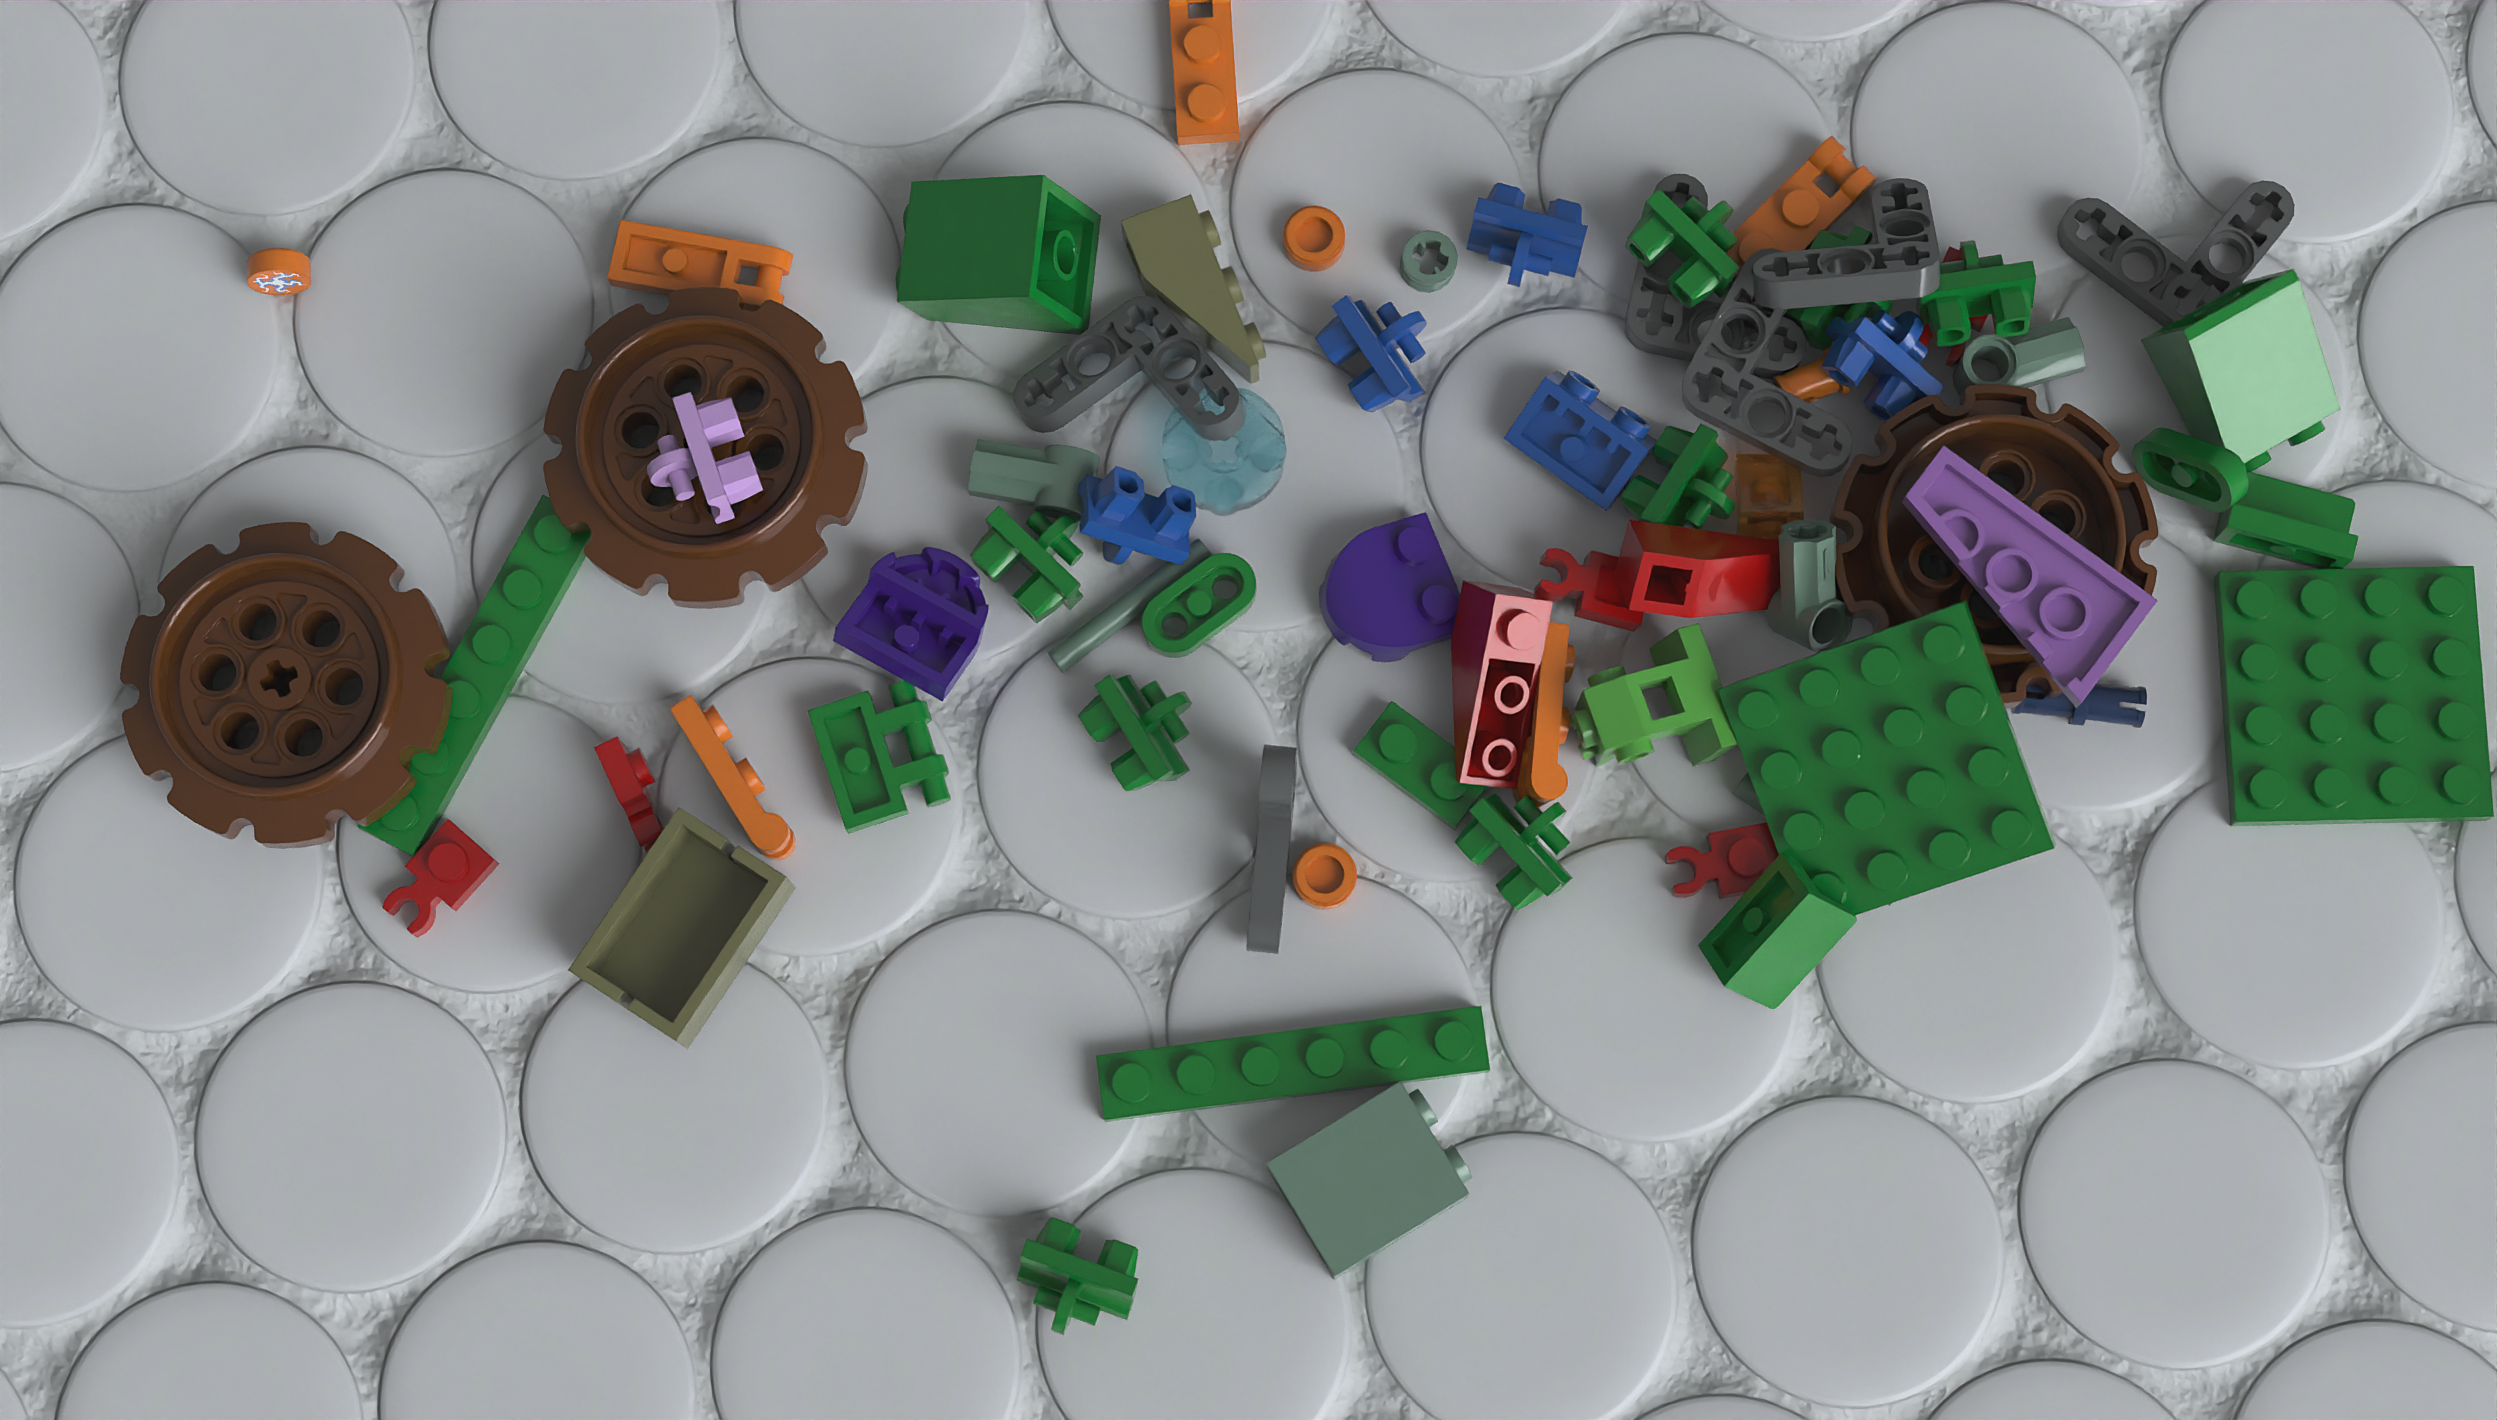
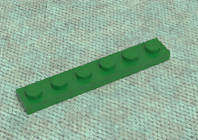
(488, 669)
(1292, 1063)

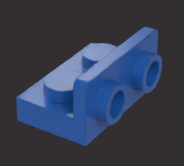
(1582, 437)

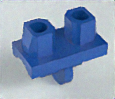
(1527, 237)
(1359, 330)
(1889, 352)
(1136, 521)

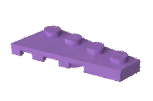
(2039, 581)

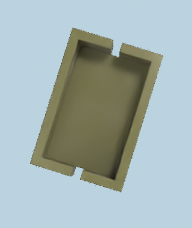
(682, 928)

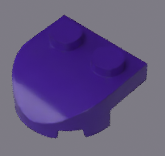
(1390, 591)
(918, 619)

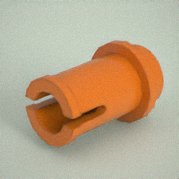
(1809, 381)

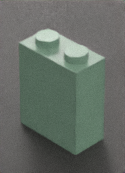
(1370, 1178)

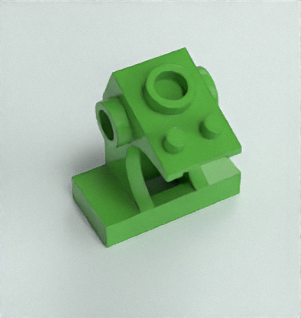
(1616, 720)

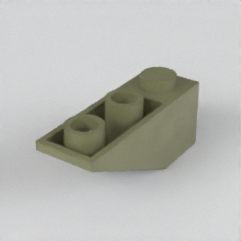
(1179, 267)

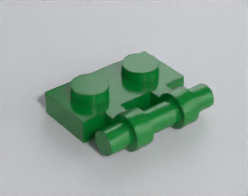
(859, 761)

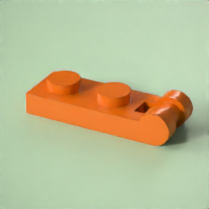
(1204, 74)
(1800, 208)
(673, 259)
(1549, 722)
(735, 780)

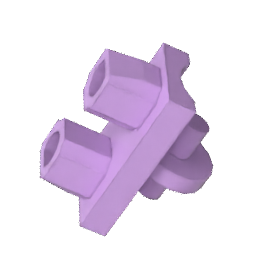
(721, 481)

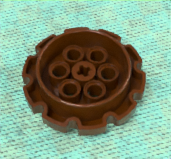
(805, 411)
(2057, 467)
(208, 623)

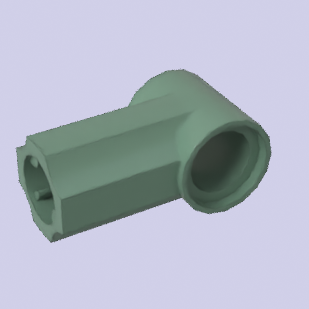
(2027, 359)
(1032, 476)
(1807, 601)

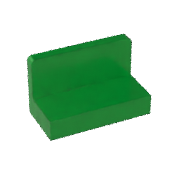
(2290, 524)
(1775, 934)

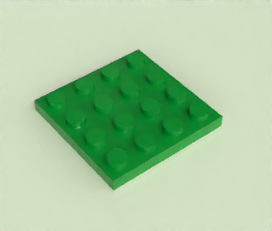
(2352, 696)
(1889, 762)

